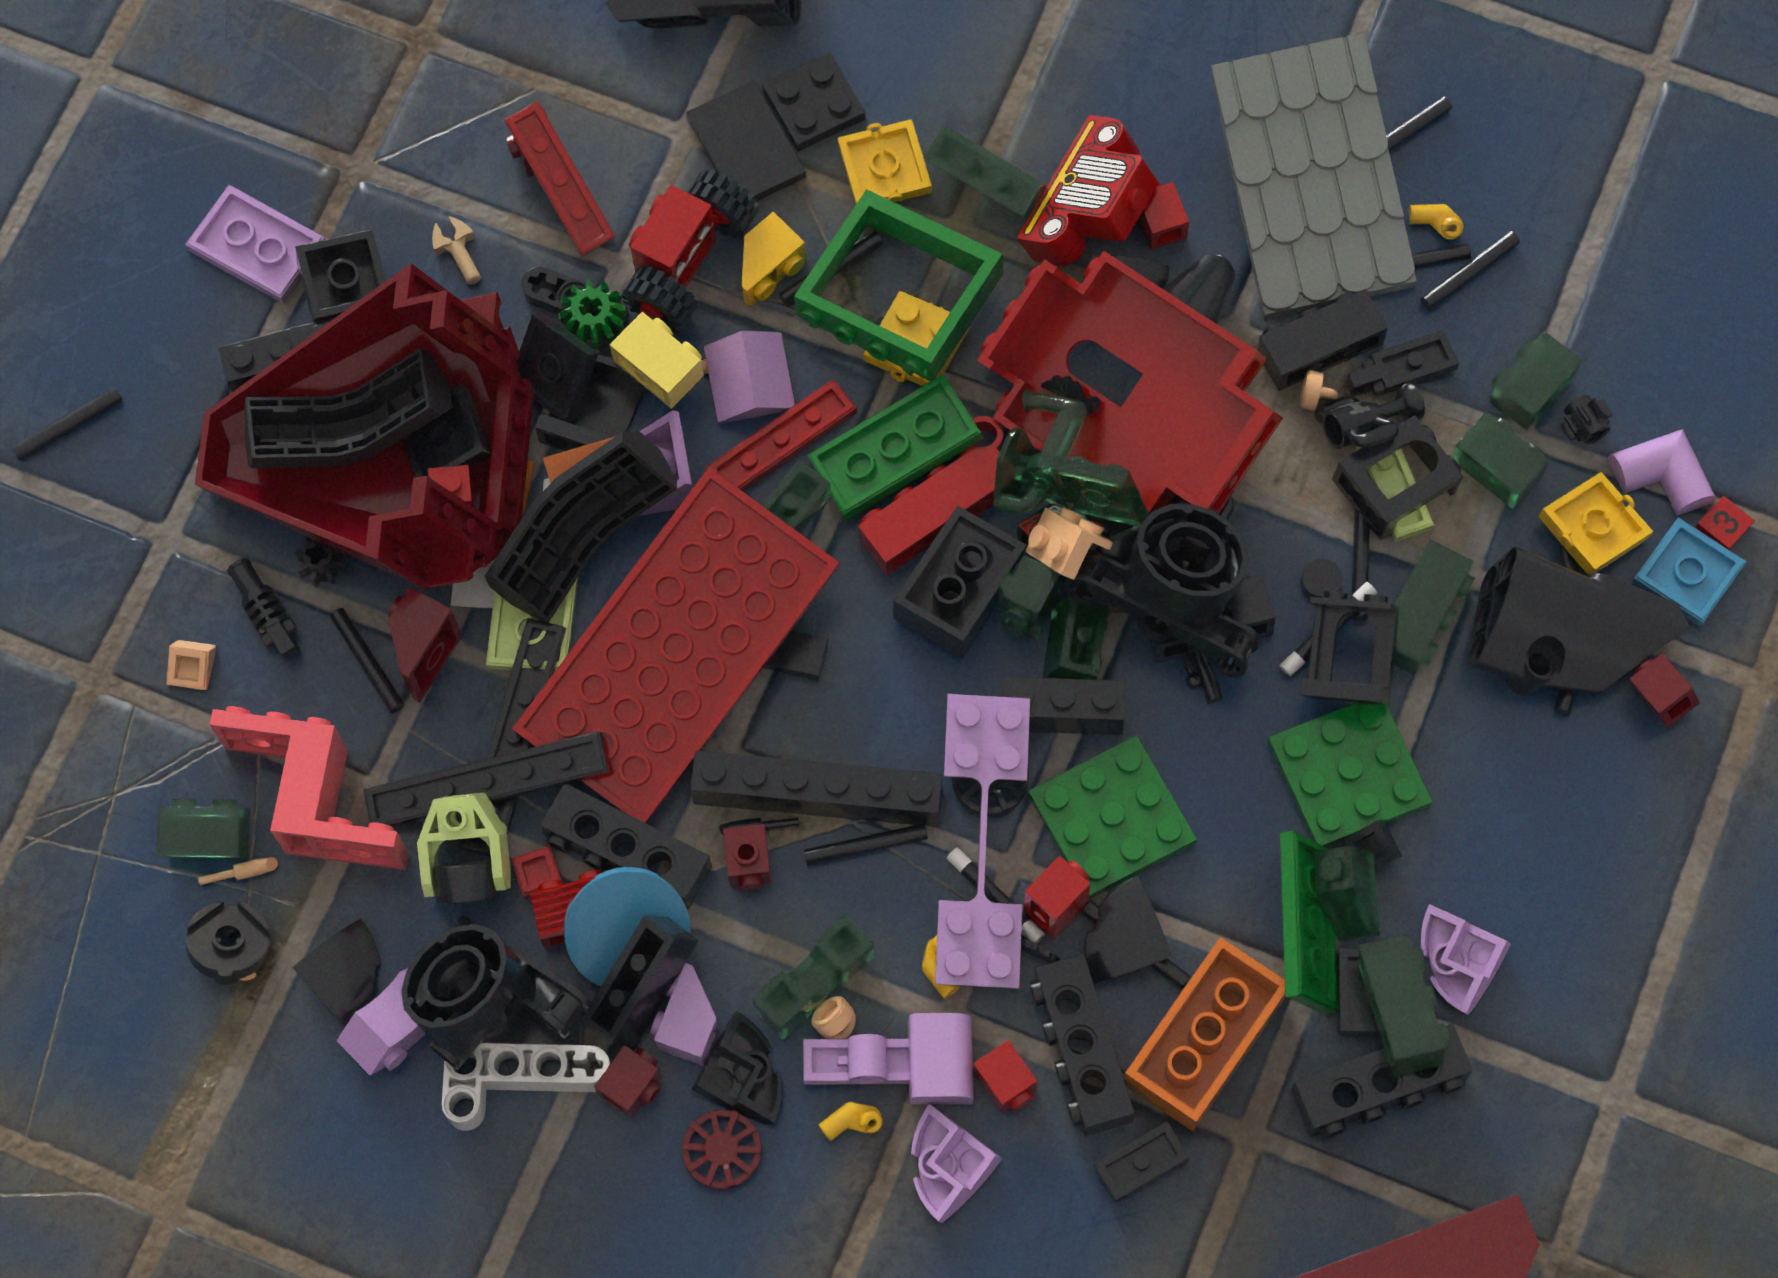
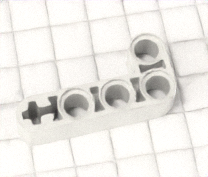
(526, 1078)

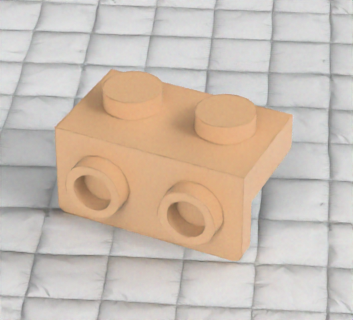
(1063, 540)

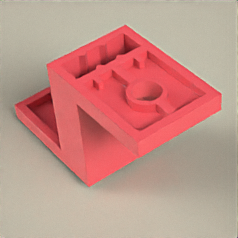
(309, 788)

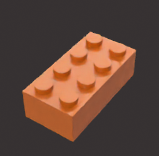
(1206, 1034)

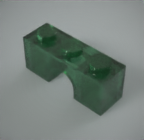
(832, 962)

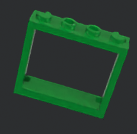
(924, 235)

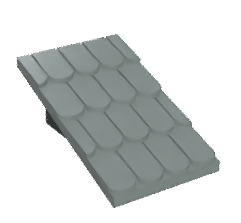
(1313, 175)

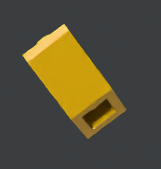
(768, 257)

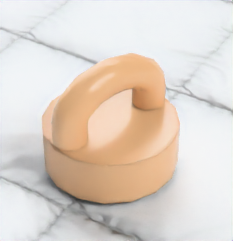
(1313, 390)
(834, 1018)

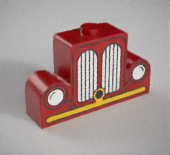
(1092, 194)

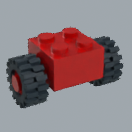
(678, 240)

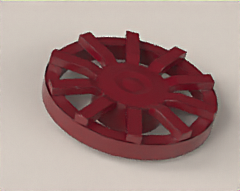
(721, 1149)

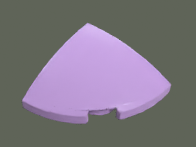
(1460, 957)
(949, 1163)

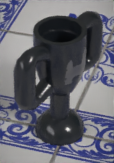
(1367, 423)

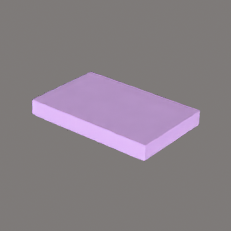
(252, 243)

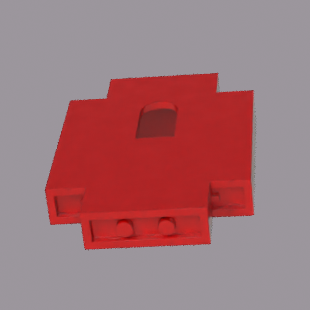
(1187, 418)

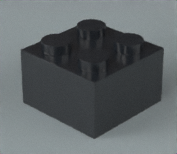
(339, 272)

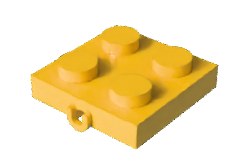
(885, 162)
(916, 322)
(1595, 523)

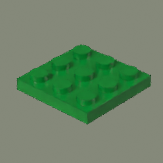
(1348, 772)
(1113, 815)

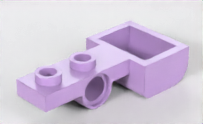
(932, 1060)

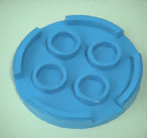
(608, 913)

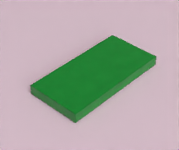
(895, 446)
(1307, 932)

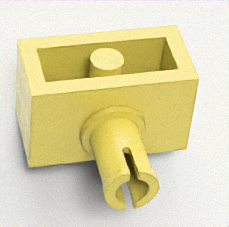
(657, 359)

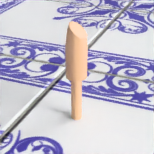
(243, 870)

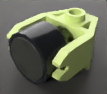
(470, 879)

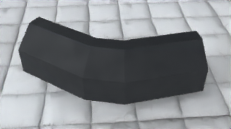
(347, 424)
(576, 519)

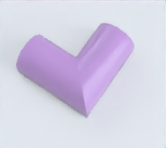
(1667, 461)

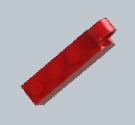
(919, 513)

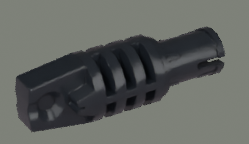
(264, 609)

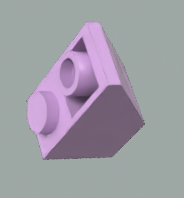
(689, 1022)

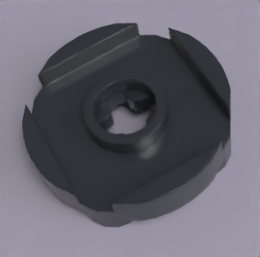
(231, 962)

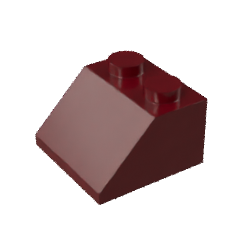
(422, 638)

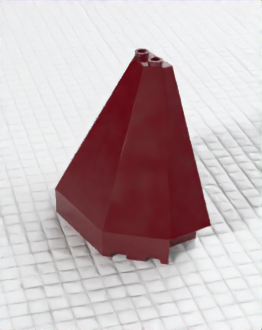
(377, 504)

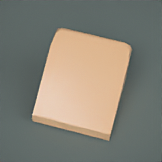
(190, 664)

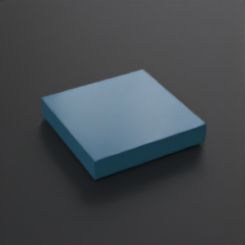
(1689, 571)

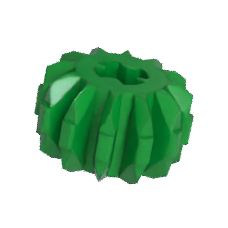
(601, 303)

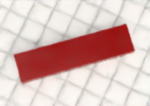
(559, 178)
(785, 436)

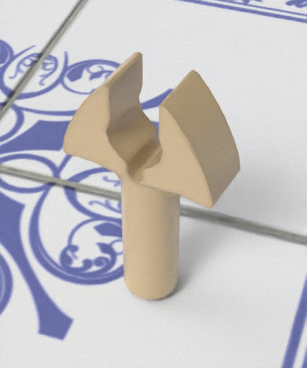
(457, 248)

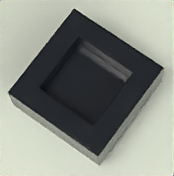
(1377, 840)

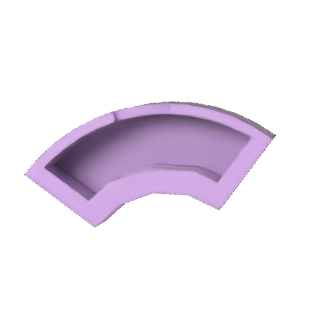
(381, 1031)

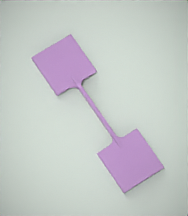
(978, 937)

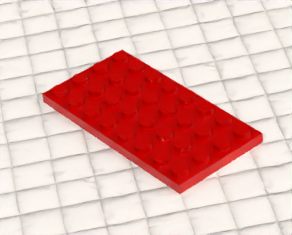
(680, 642)

